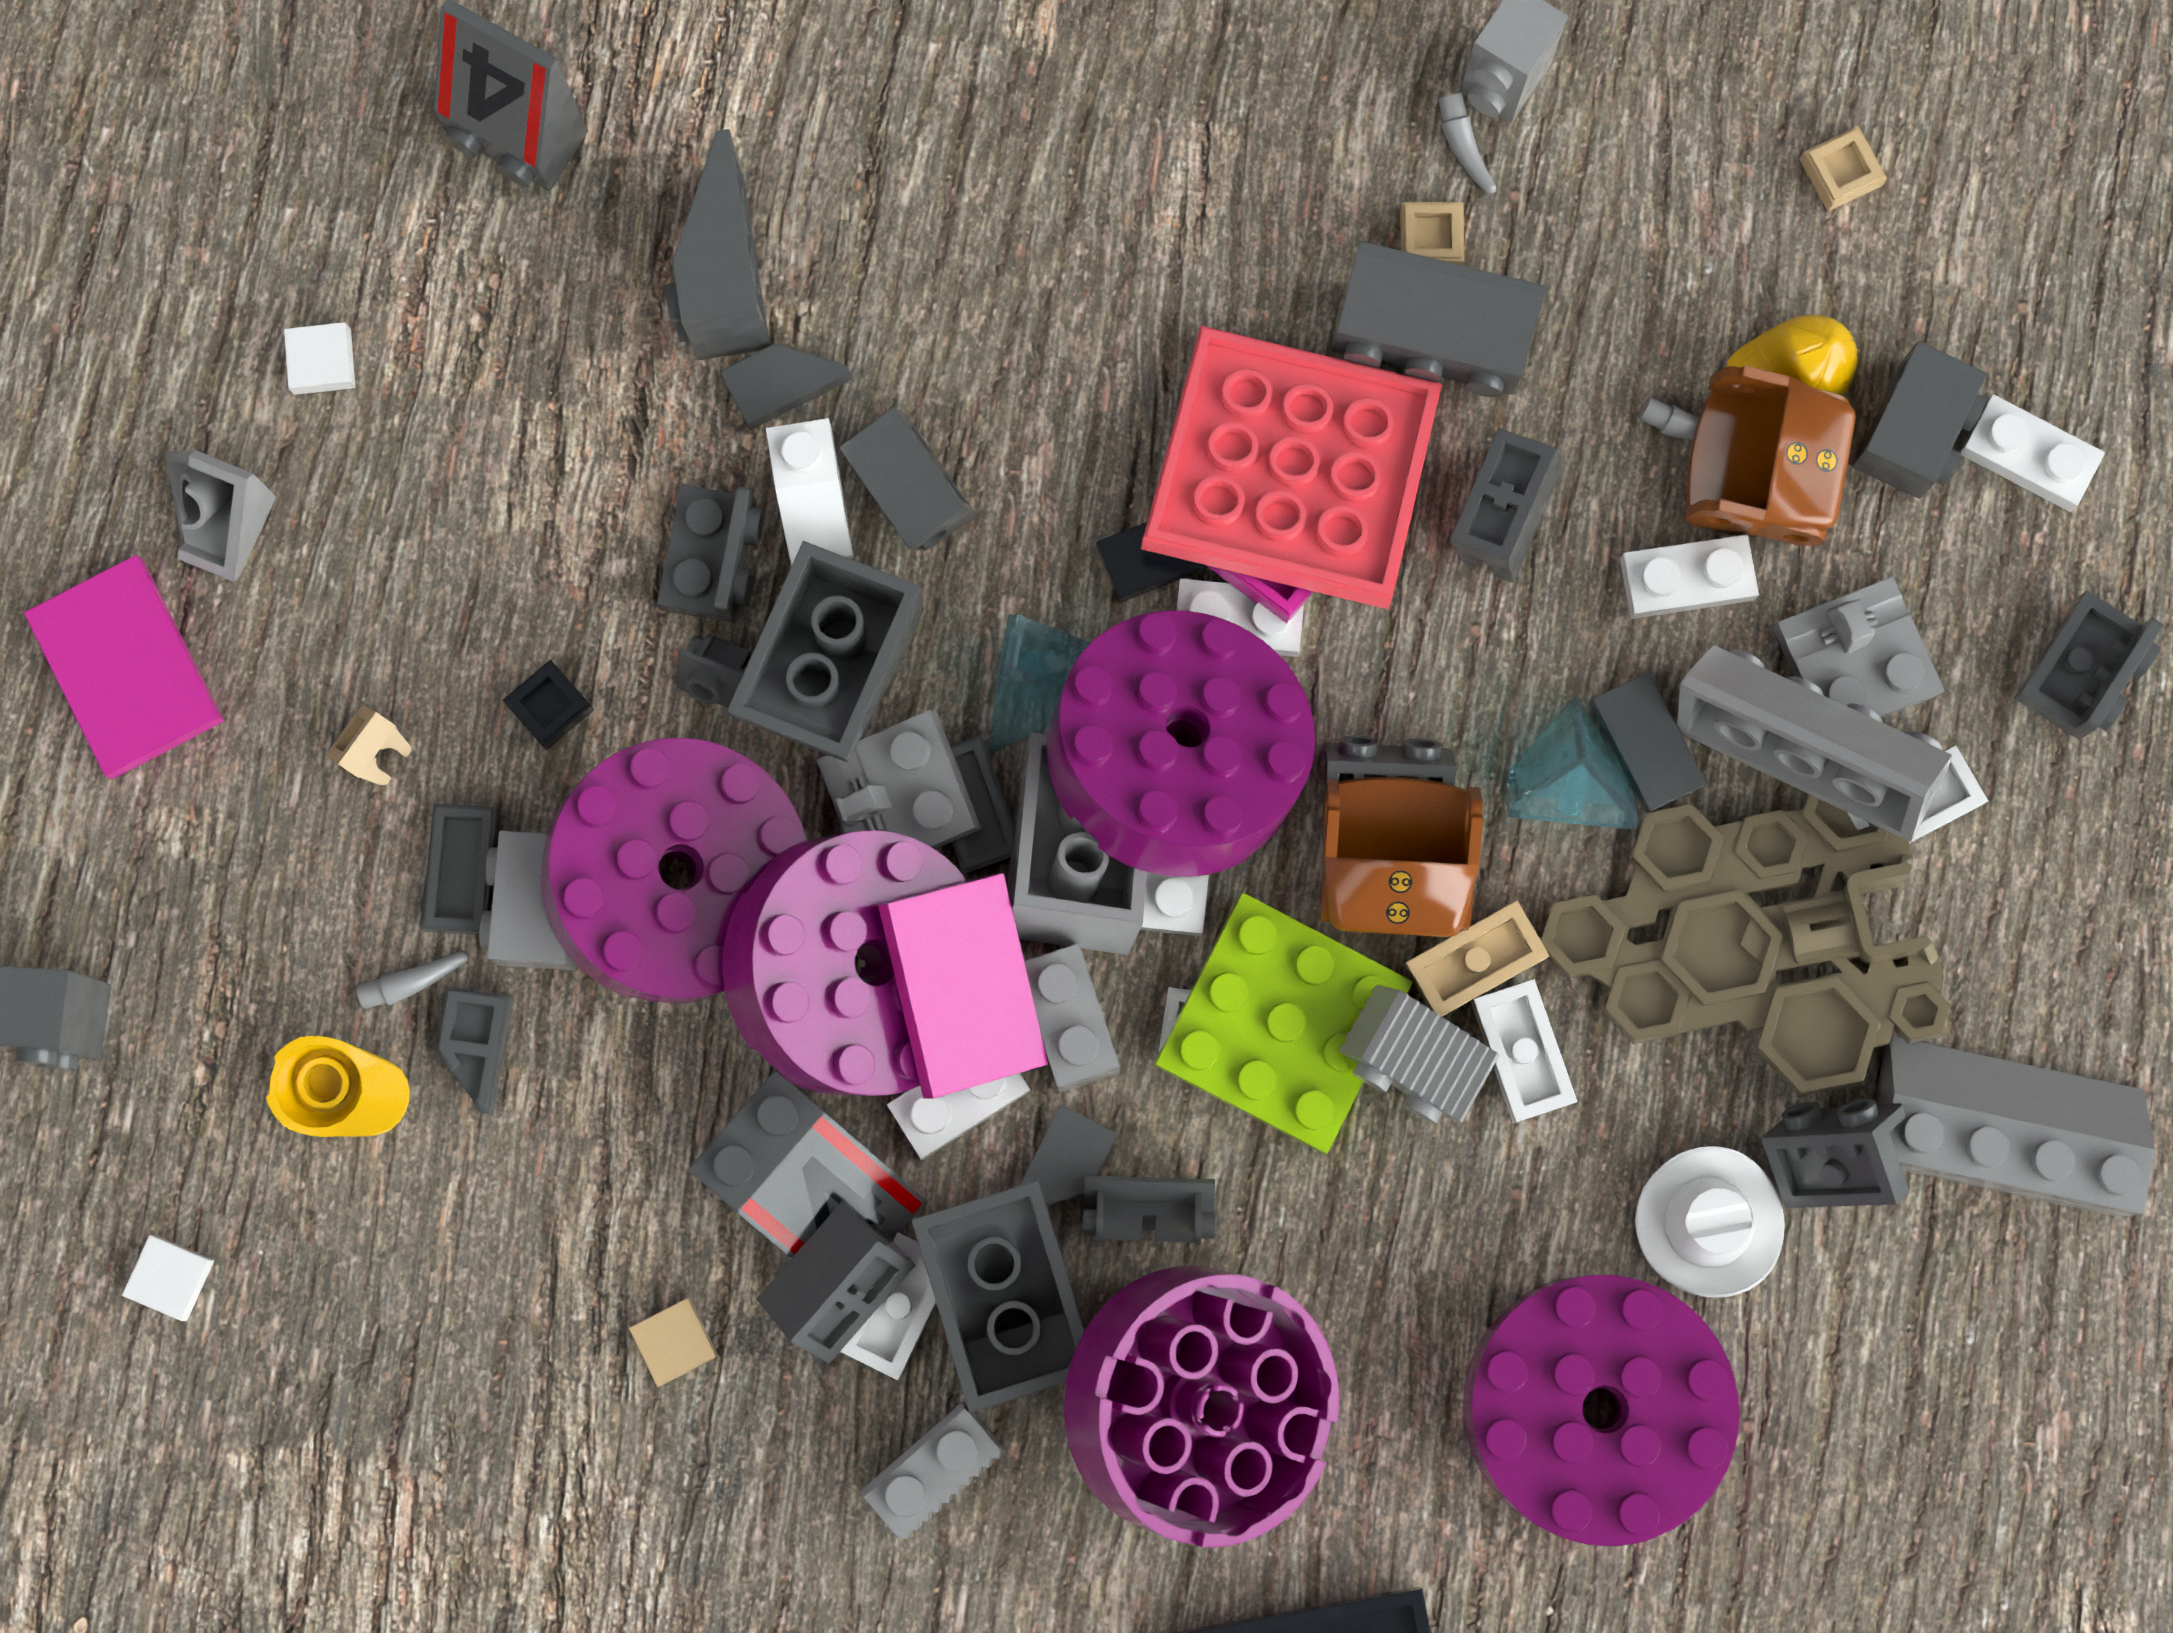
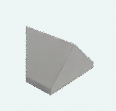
(216, 511)

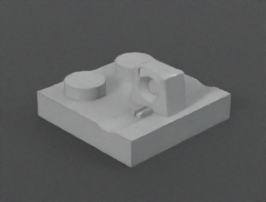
(1862, 650)
(903, 784)

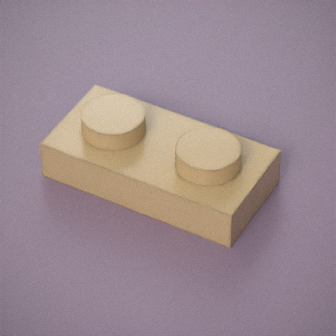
(1476, 960)

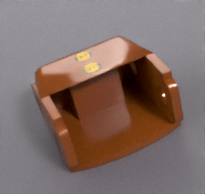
(1769, 457)
(1399, 856)

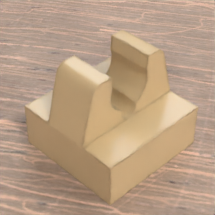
(362, 740)

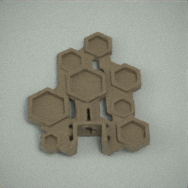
(1726, 948)

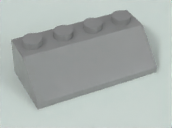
(1811, 740)
(2018, 1128)

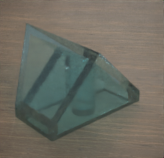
(1030, 678)
(1571, 777)

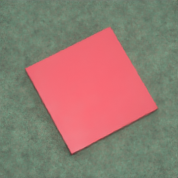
(1292, 467)

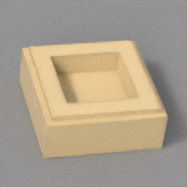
(1842, 168)
(1433, 230)
(673, 1342)

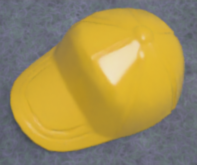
(1807, 349)
(335, 1089)

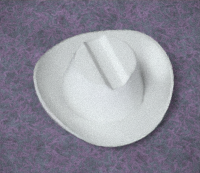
(1710, 1222)

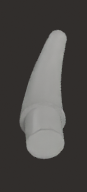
(1461, 139)
(1668, 419)
(402, 984)

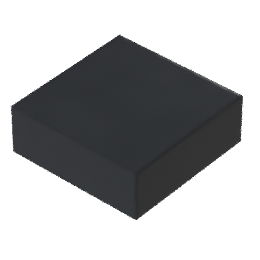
(548, 705)

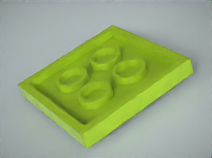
(1272, 1020)

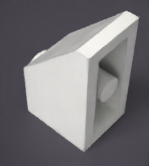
(809, 486)

